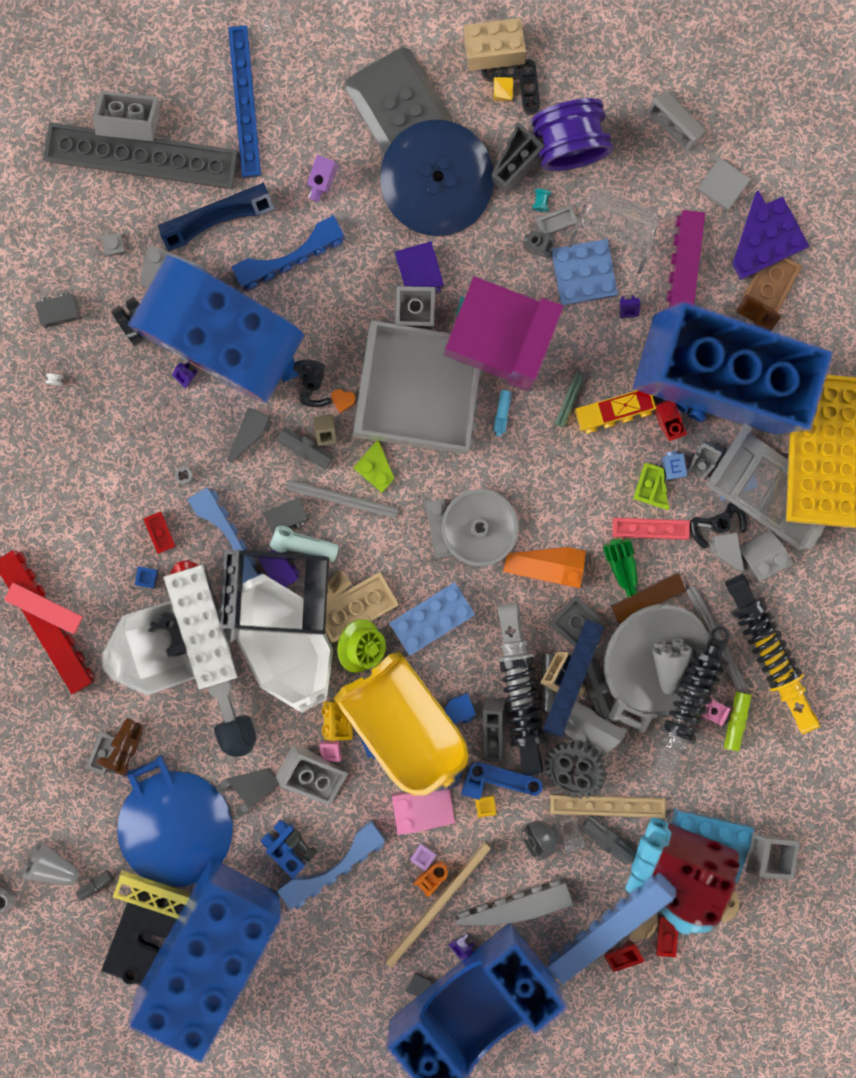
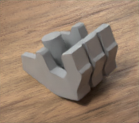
(704, 459)

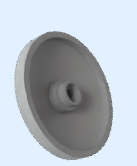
(479, 527)

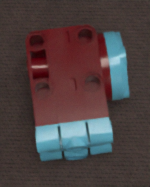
(697, 869)

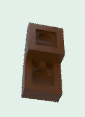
(758, 312)

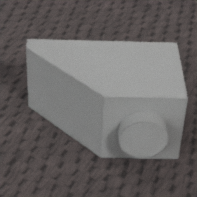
(727, 550)

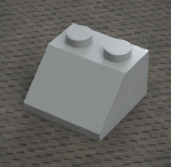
(414, 305)
(764, 556)

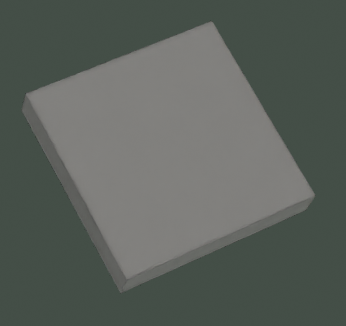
(723, 184)

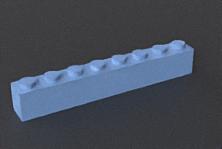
(611, 928)

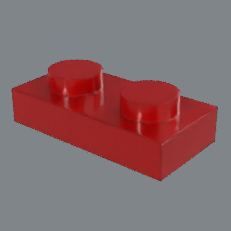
(159, 532)
(666, 938)

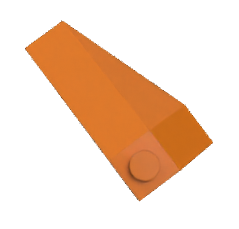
(552, 565)

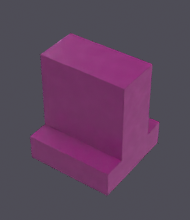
(503, 332)

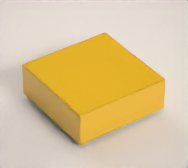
(486, 806)

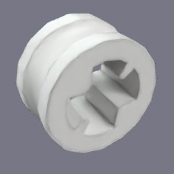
(54, 379)

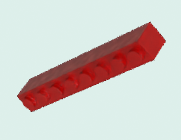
(53, 638)

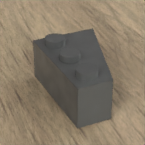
(517, 159)

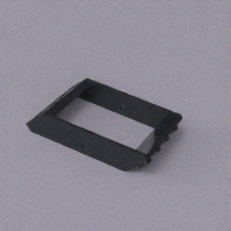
(314, 592)

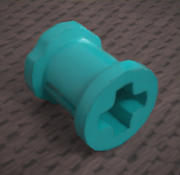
(541, 200)

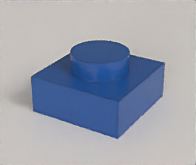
(290, 373)
(146, 577)

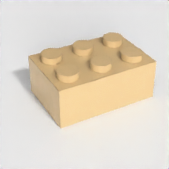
(494, 44)

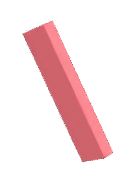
(651, 528)
(43, 608)

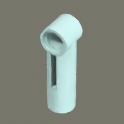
(286, 540)

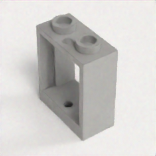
(758, 864)

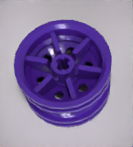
(572, 134)

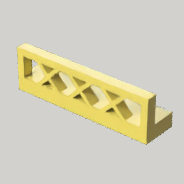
(151, 887)

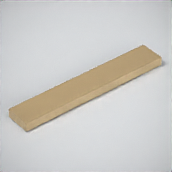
(608, 806)

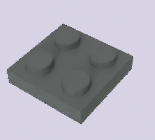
(572, 618)

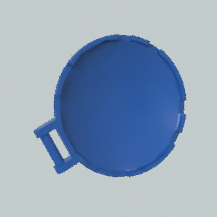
(173, 825)

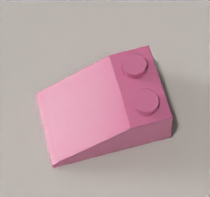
(422, 812)

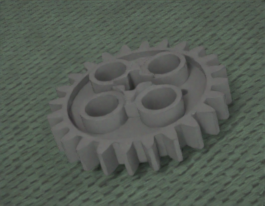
(564, 770)

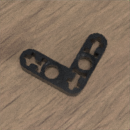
(524, 77)

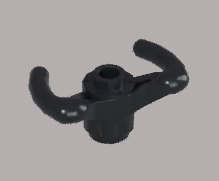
(312, 376)
(725, 520)

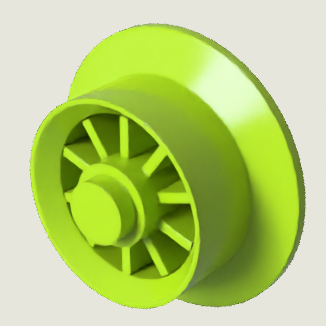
(361, 646)

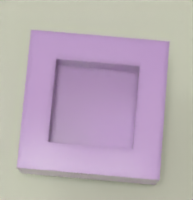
(422, 856)

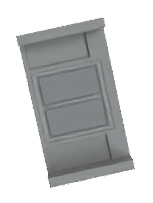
(756, 482)

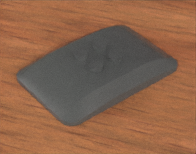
(394, 96)

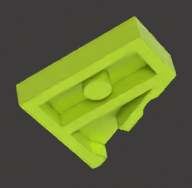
(375, 468)
(652, 487)

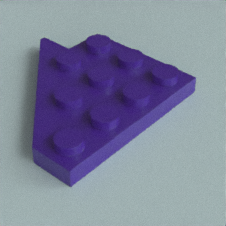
(767, 237)

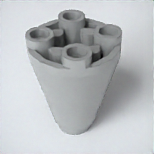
(671, 663)
(49, 867)

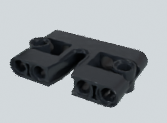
(128, 947)

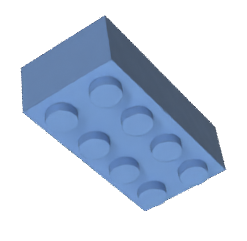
(432, 618)

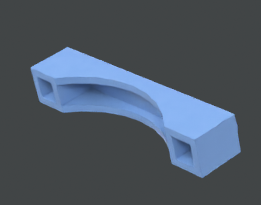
(207, 507)
(300, 888)

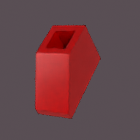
(670, 420)

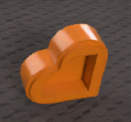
(342, 400)

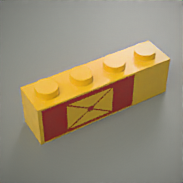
(614, 409)

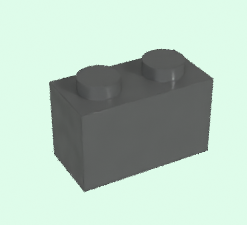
(58, 310)
(287, 515)

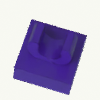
(629, 307)
(183, 374)
(460, 948)

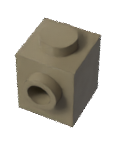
(325, 430)

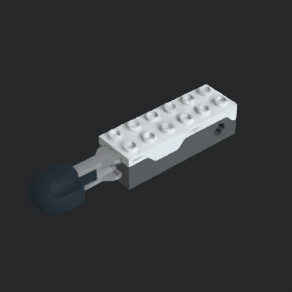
(209, 651)

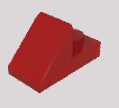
(624, 956)

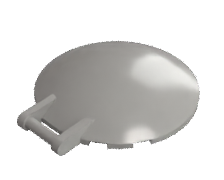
(631, 664)

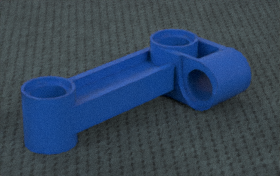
(498, 776)

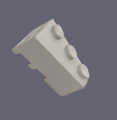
(593, 730)

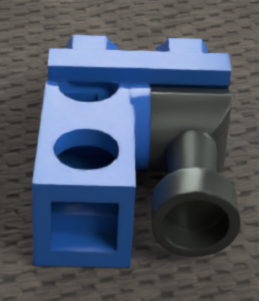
(282, 848)

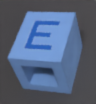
(674, 465)

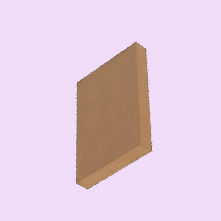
(773, 283)

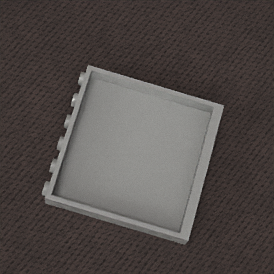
(414, 391)

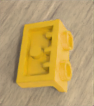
(336, 724)

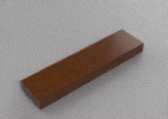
(649, 596)

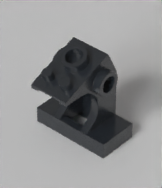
(177, 645)

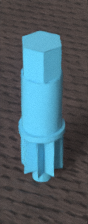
(502, 413)

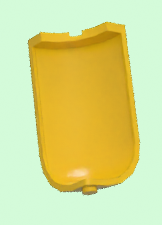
(404, 727)

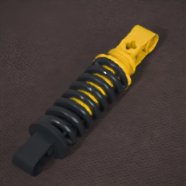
(783, 674)

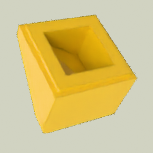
(503, 89)

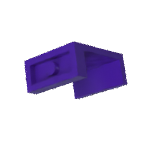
(420, 266)

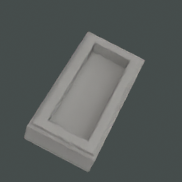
(557, 220)

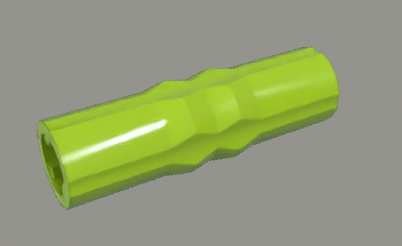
(737, 721)

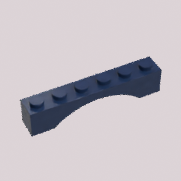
(184, 228)
(573, 678)

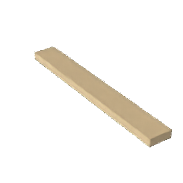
(438, 904)

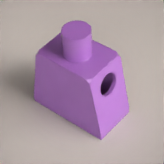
(324, 169)

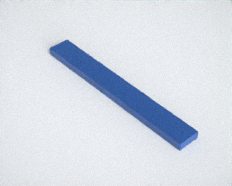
(244, 101)

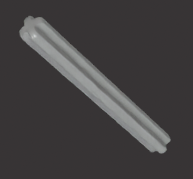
(342, 498)
(709, 625)

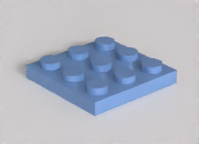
(584, 272)

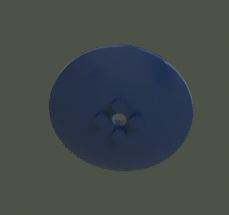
(430, 205)

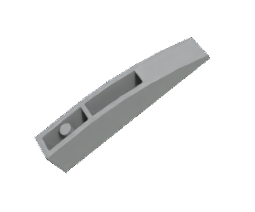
(520, 907)

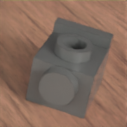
(542, 247)

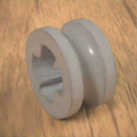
(185, 481)

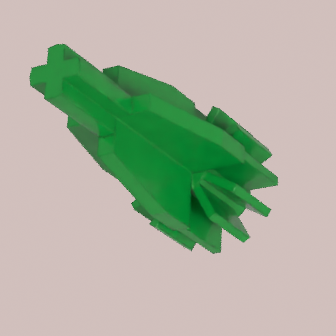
(622, 563)

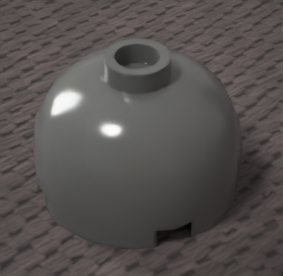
(541, 839)

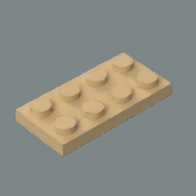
(362, 601)

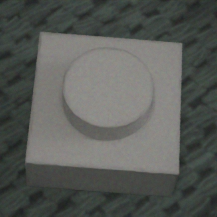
(113, 244)

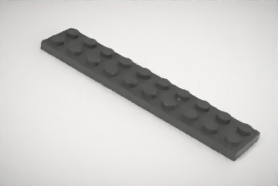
(151, 159)

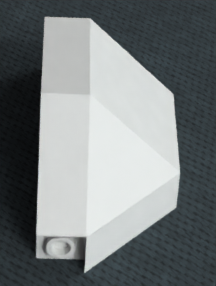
(140, 656)
(284, 664)

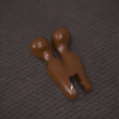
(124, 742)

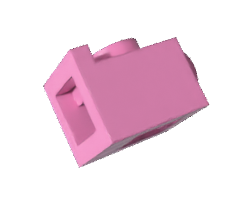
(721, 714)

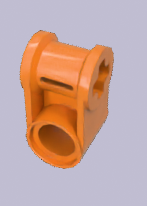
(429, 880)

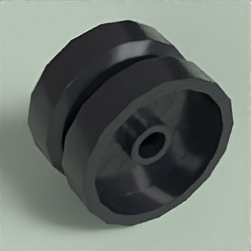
(124, 318)

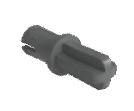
(94, 885)

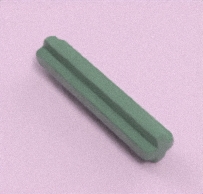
(569, 400)

